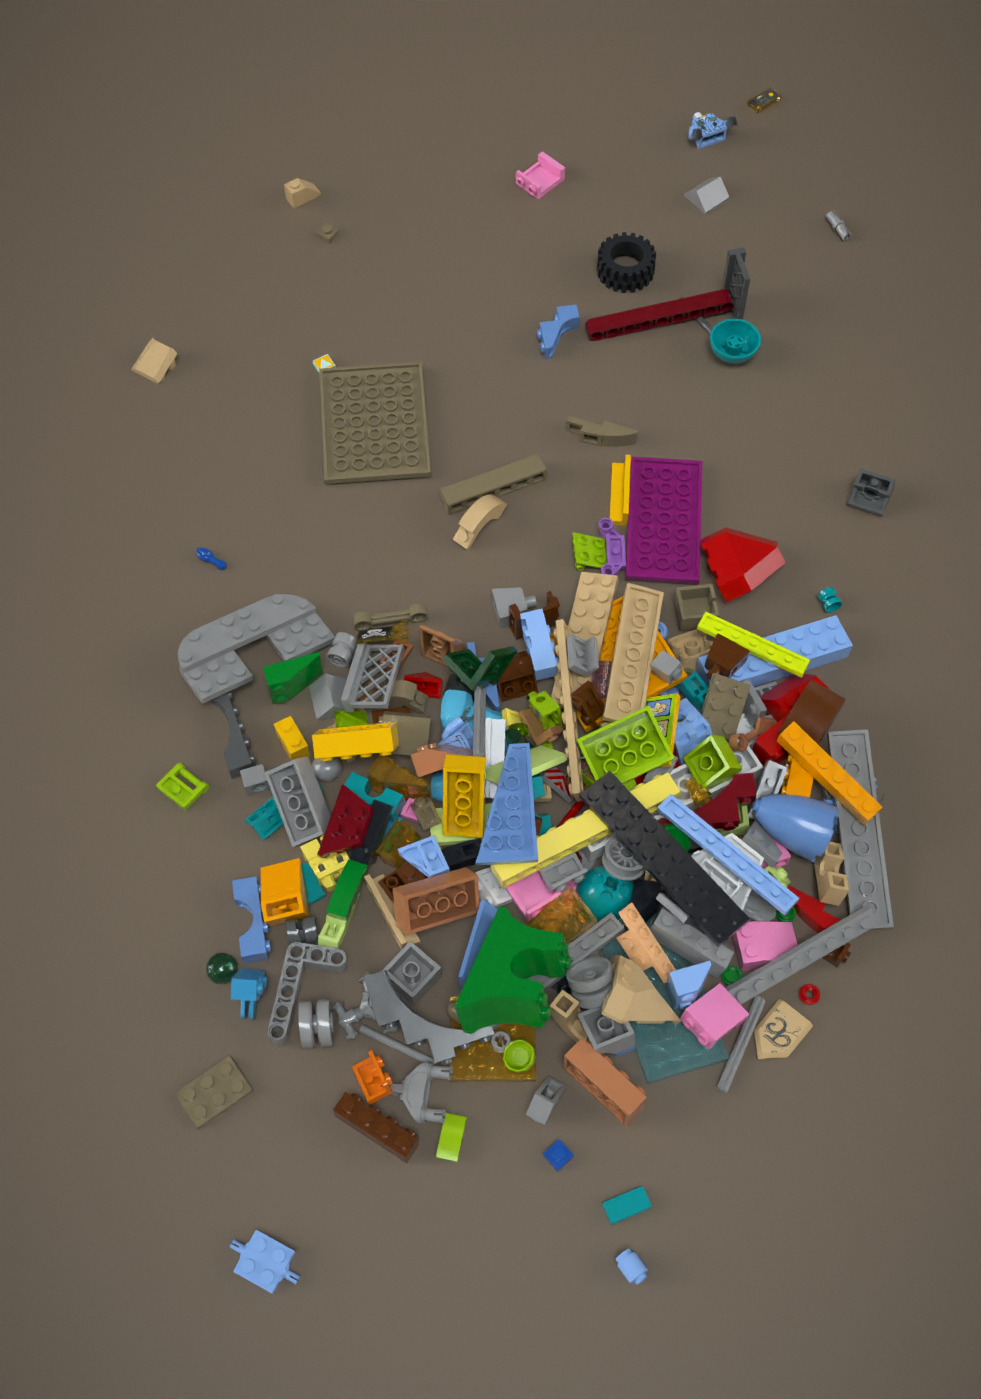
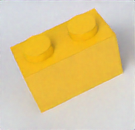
(291, 738)

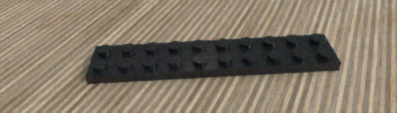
(664, 858)

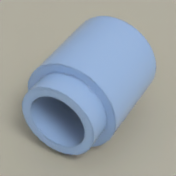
(631, 1267)

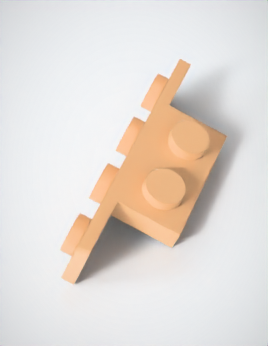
(642, 945)

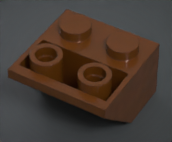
(517, 678)
(403, 875)

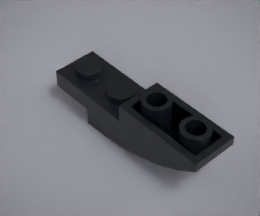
(461, 854)

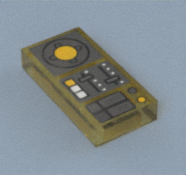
(764, 100)

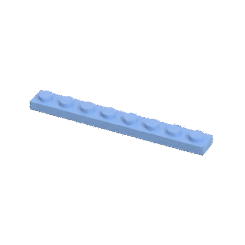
(728, 854)

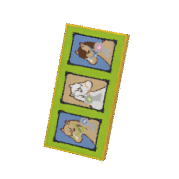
(666, 710)

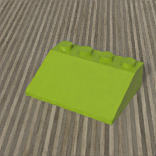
(626, 747)

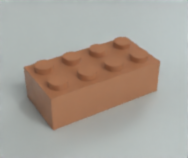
(436, 900)
(604, 1081)

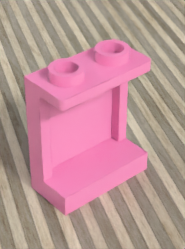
(541, 176)
(531, 895)
(713, 1016)

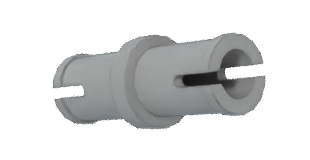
(838, 225)

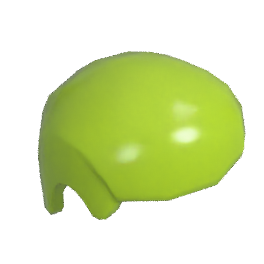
(519, 1056)

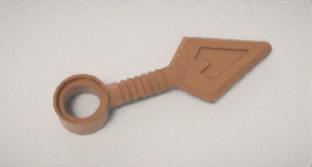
(761, 727)

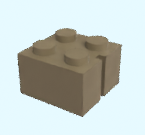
(692, 603)

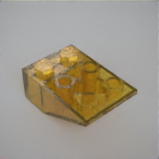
(388, 774)
(565, 915)

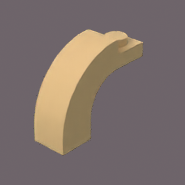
(480, 513)
(565, 1011)

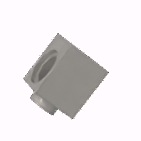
(254, 779)

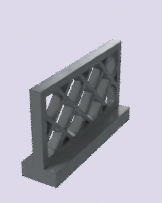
(736, 280)

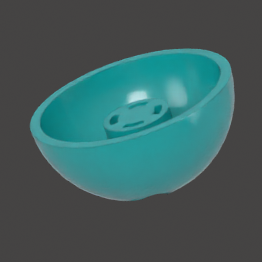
(735, 340)
(604, 893)

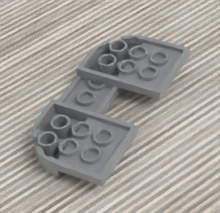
(208, 652)

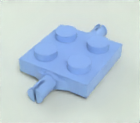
(264, 1261)

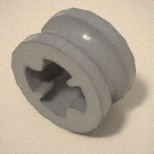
(500, 1034)

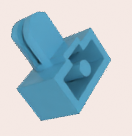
(248, 986)

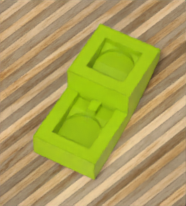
(451, 1137)

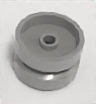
(590, 981)
(319, 1023)

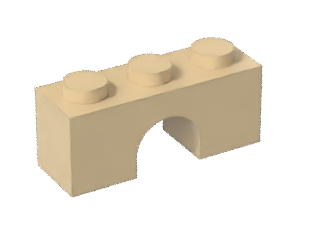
(831, 884)

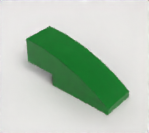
(346, 890)

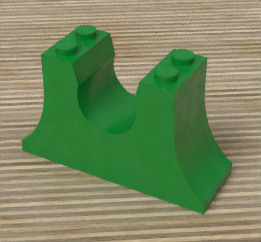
(498, 980)

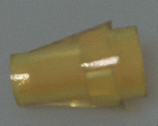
(698, 793)

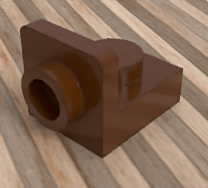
(838, 955)

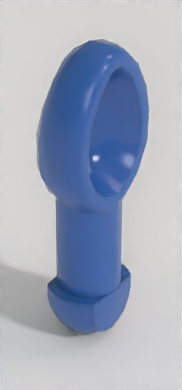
(207, 556)

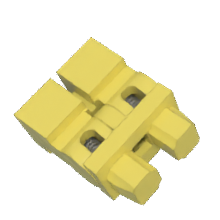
(330, 865)

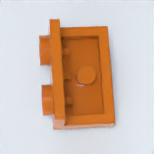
(372, 1079)

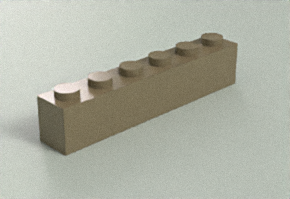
(496, 482)

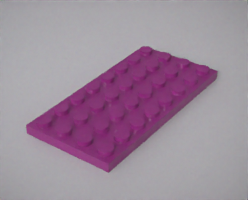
(664, 520)

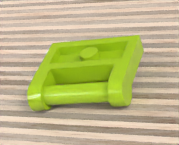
(179, 791)

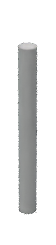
(395, 1044)

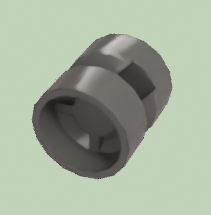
(302, 930)

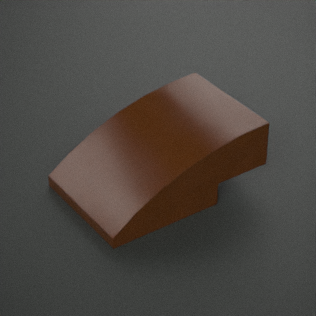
(814, 711)

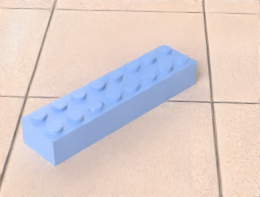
(818, 641)

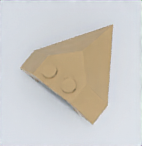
(634, 996)

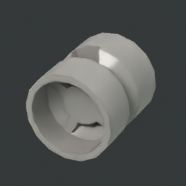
(343, 647)

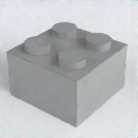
(413, 973)

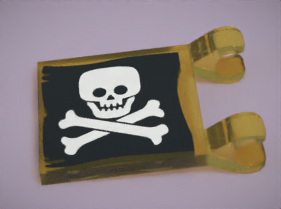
(383, 633)

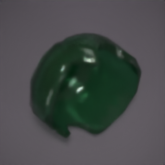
(221, 968)

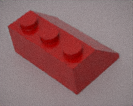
(783, 696)

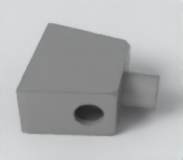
(504, 597)

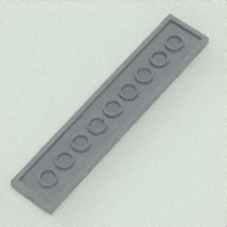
(861, 844)

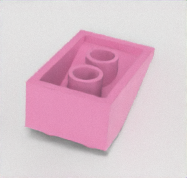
(762, 942)

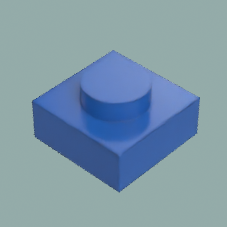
(558, 1155)

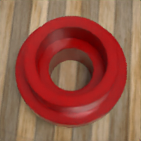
(811, 989)

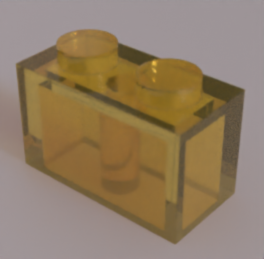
(398, 836)

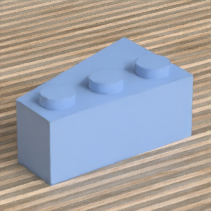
(538, 644)

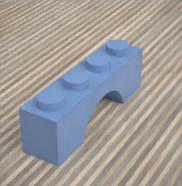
(253, 943)

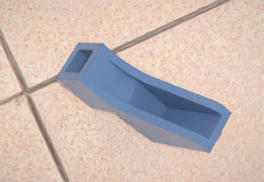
(551, 331)

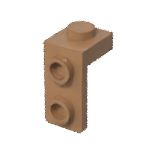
(537, 733)

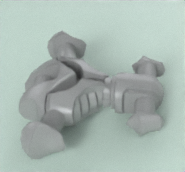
(353, 1016)

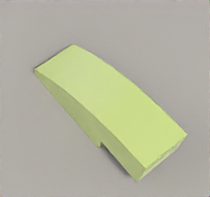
(335, 930)

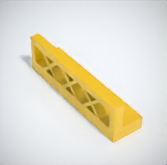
(620, 492)

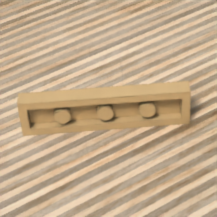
(387, 910)

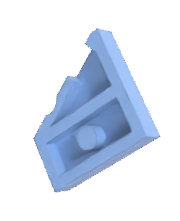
(425, 856)

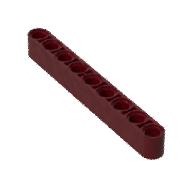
(659, 315)

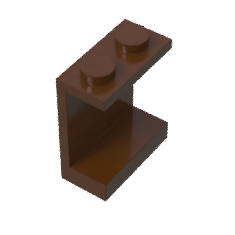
(550, 613)

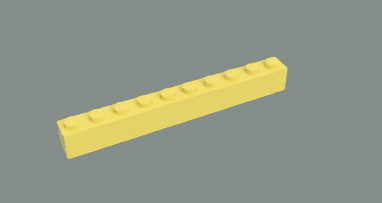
(581, 832)

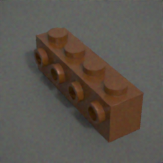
(376, 1127)

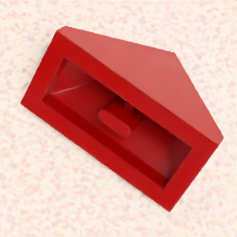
(426, 683)

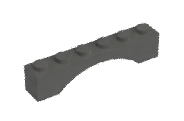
(236, 751)

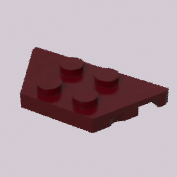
(347, 824)

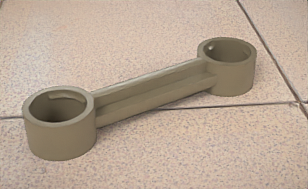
(415, 613)

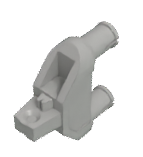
(416, 1089)

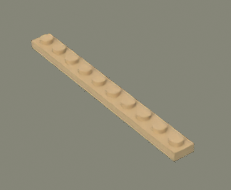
(569, 715)

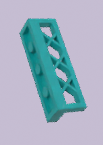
(266, 818)

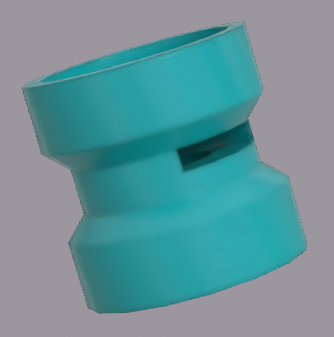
(830, 600)

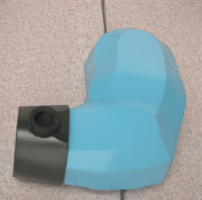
(456, 699)

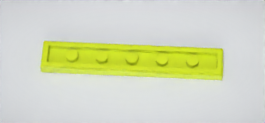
(757, 645)

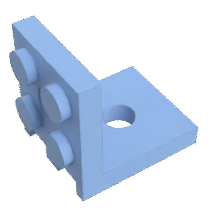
(690, 731)

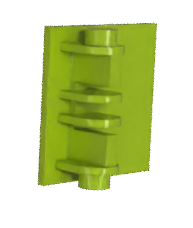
(588, 551)

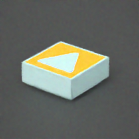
(323, 362)

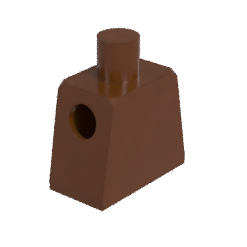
(725, 657)

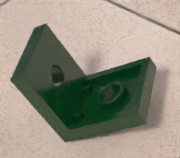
(474, 672)

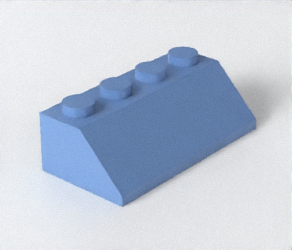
(480, 929)

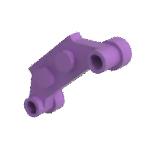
(614, 548)

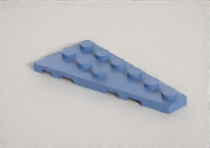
(511, 821)

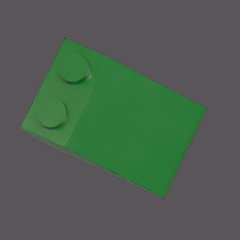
(292, 676)

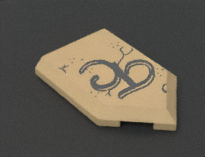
(780, 1031)

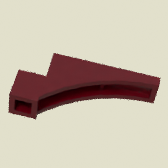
(723, 809)

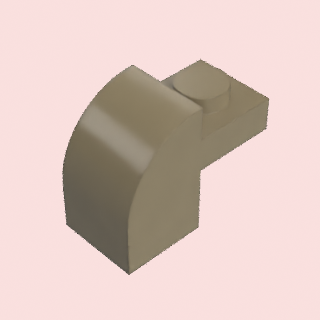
(406, 694)

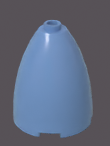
(797, 822)

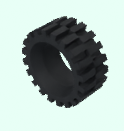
(626, 276)

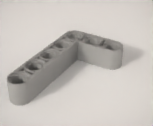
(294, 983)

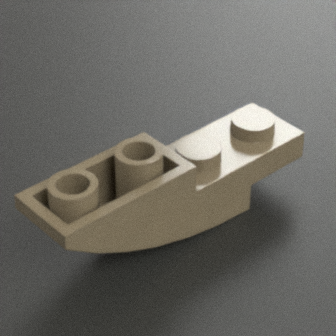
(607, 434)

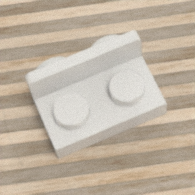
(490, 889)

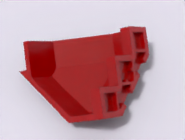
(740, 560)

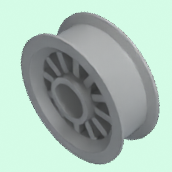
(620, 861)

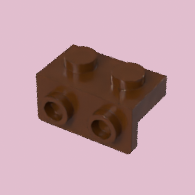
(588, 704)

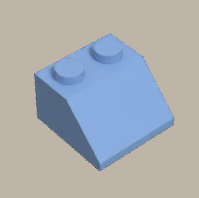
(686, 984)

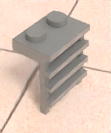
(754, 706)

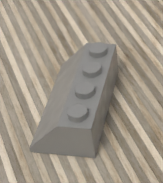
(299, 800)
(690, 942)

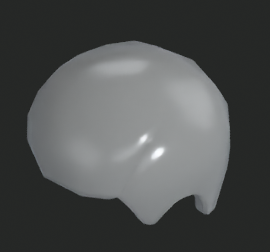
(327, 770)

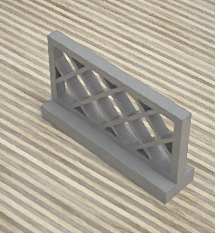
(358, 675)

